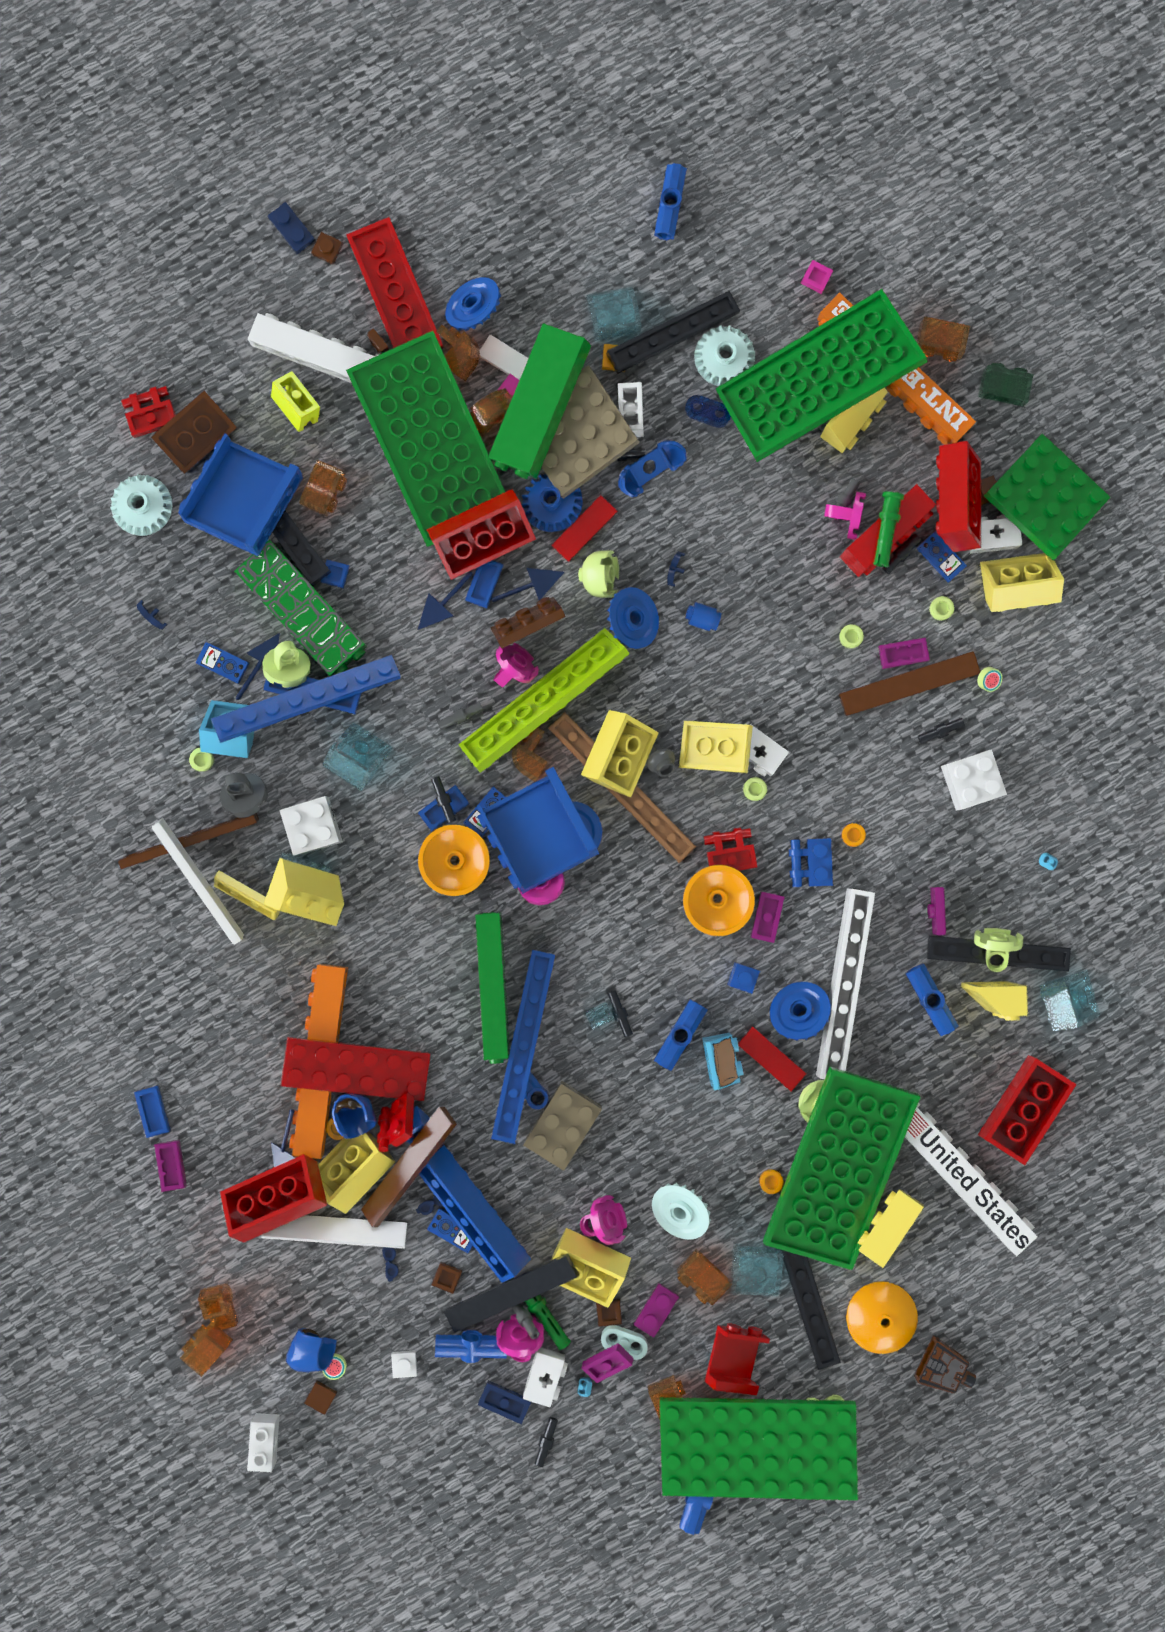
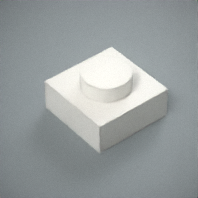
(404, 1364)

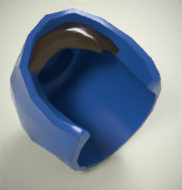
(353, 1115)
(310, 1352)

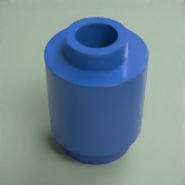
(703, 616)

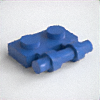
(818, 861)

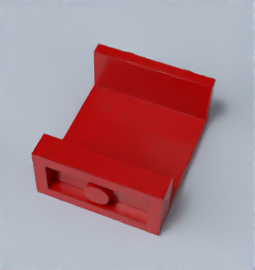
(734, 1359)

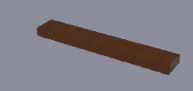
(909, 683)
(188, 840)
(408, 1166)

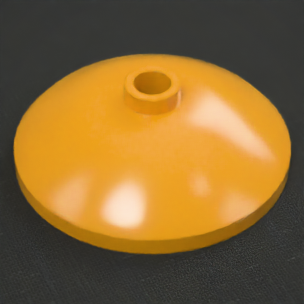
(436, 856)
(723, 916)
(871, 1306)

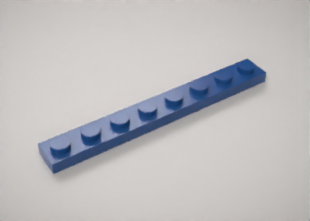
(305, 698)
(523, 1047)

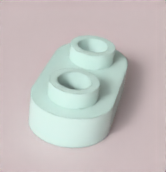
(625, 1339)

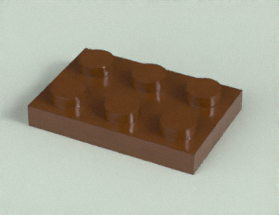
(193, 432)
(527, 621)

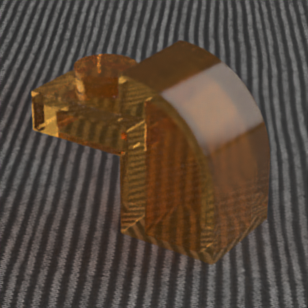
(463, 354)
(490, 410)
(525, 760)
(218, 1305)

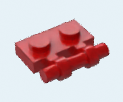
(150, 418)
(739, 857)
(396, 1125)

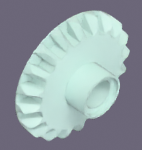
(712, 365)
(151, 515)
(680, 1211)

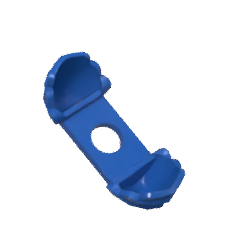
(665, 455)

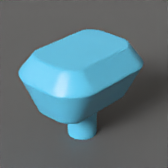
(1048, 861)
(584, 1389)

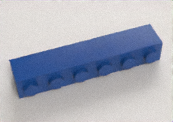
(474, 1215)

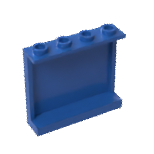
(240, 496)
(538, 832)

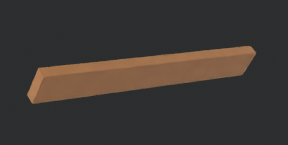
(638, 804)

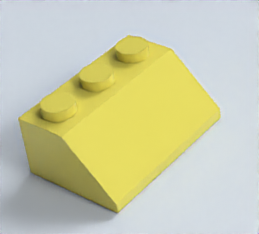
(843, 428)
(1021, 582)
(619, 753)
(305, 892)
(1001, 998)
(352, 1170)
(890, 1227)
(598, 1266)

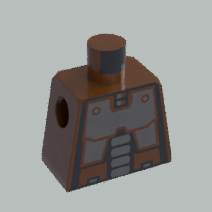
(943, 1368)

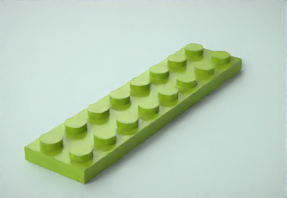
(543, 699)

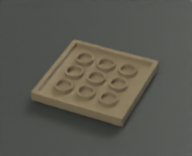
(587, 437)

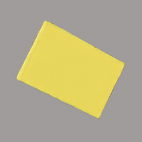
(715, 746)

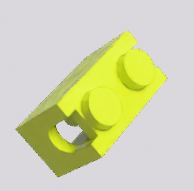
(296, 401)

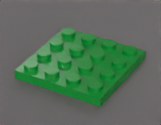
(1047, 496)

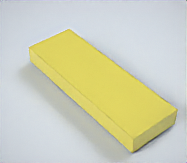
(244, 894)

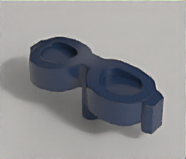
(673, 567)
(150, 616)
(427, 1207)
(391, 1269)

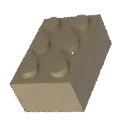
(562, 1125)

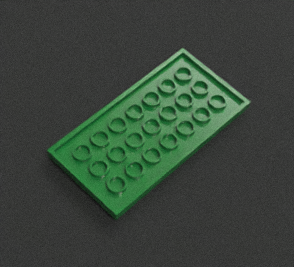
(821, 375)
(425, 431)
(841, 1168)
(759, 1448)

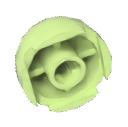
(599, 574)

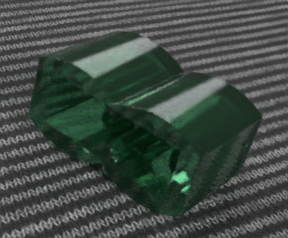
(1005, 384)

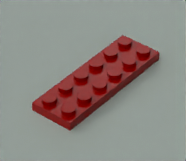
(391, 282)
(354, 1068)

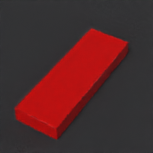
(584, 528)
(771, 1058)

